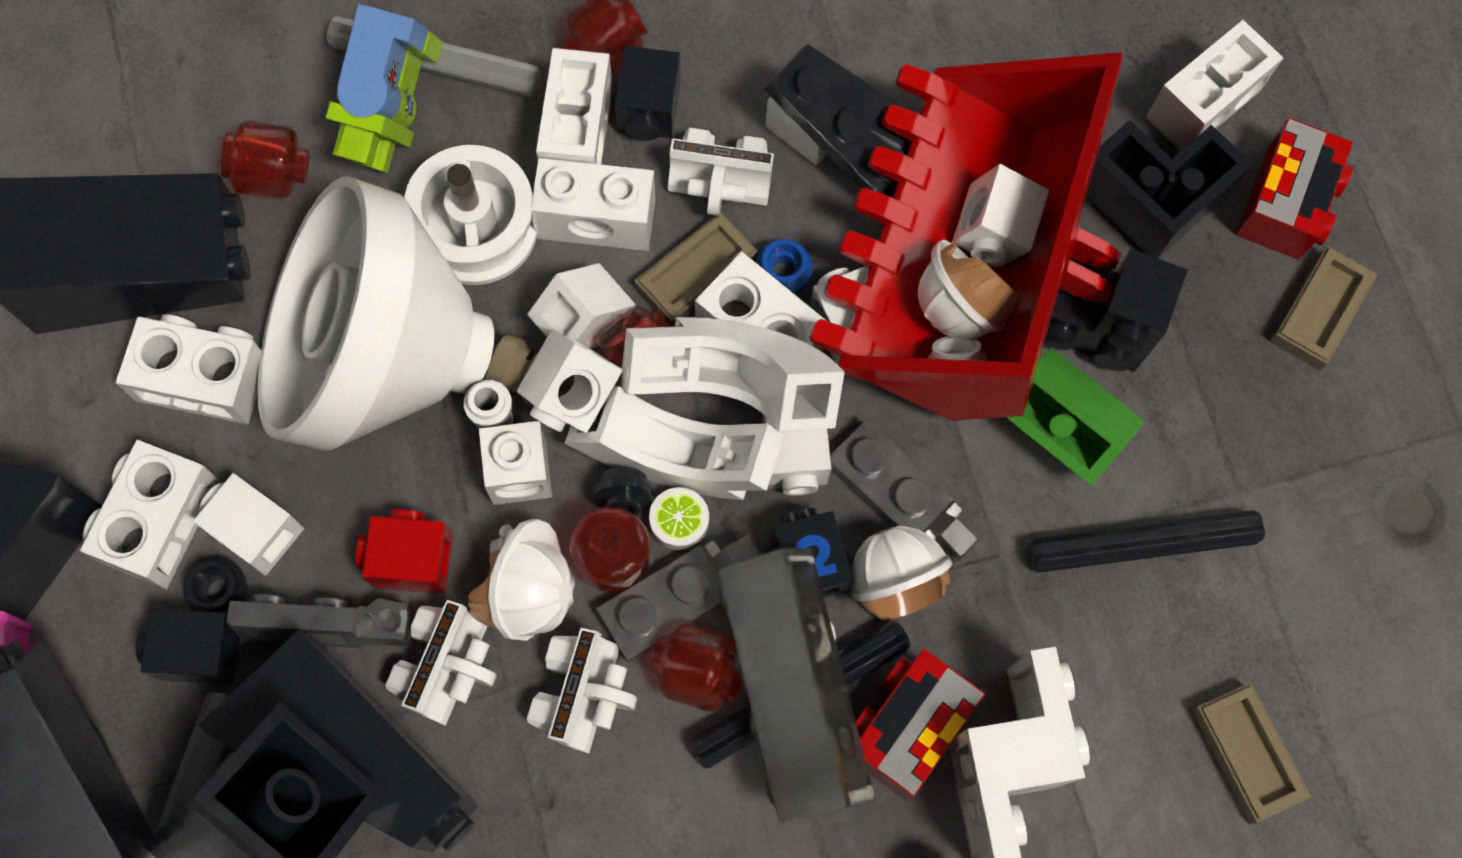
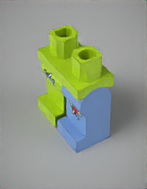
(379, 86)

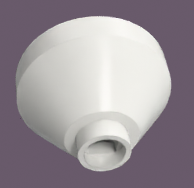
(364, 322)

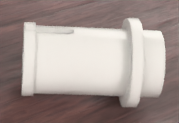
(493, 399)

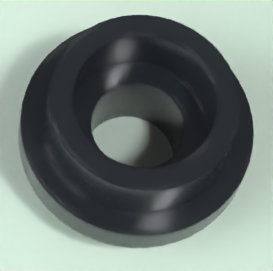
(624, 489)
(207, 572)

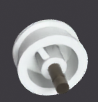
(475, 211)

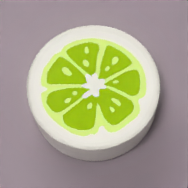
(679, 518)

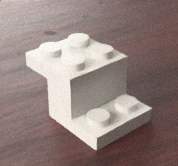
(1019, 755)

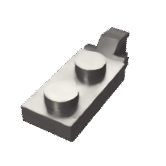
(900, 489)
(671, 596)
(326, 621)

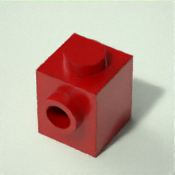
(405, 552)

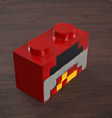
(1296, 189)
(915, 722)

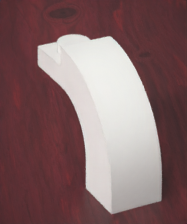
(759, 366)
(678, 450)

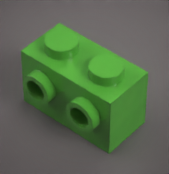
(1076, 418)

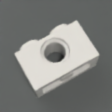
(593, 204)

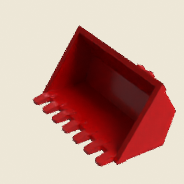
(1022, 114)

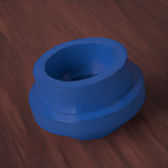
(791, 253)

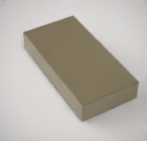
(691, 267)
(1323, 308)
(1251, 753)

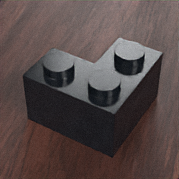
(1159, 196)
(1130, 322)

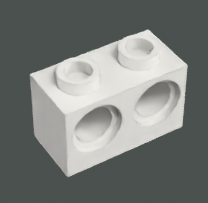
(1214, 85)
(575, 107)
(768, 299)
(189, 379)
(163, 518)

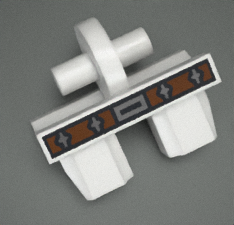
(720, 171)
(448, 663)
(588, 693)

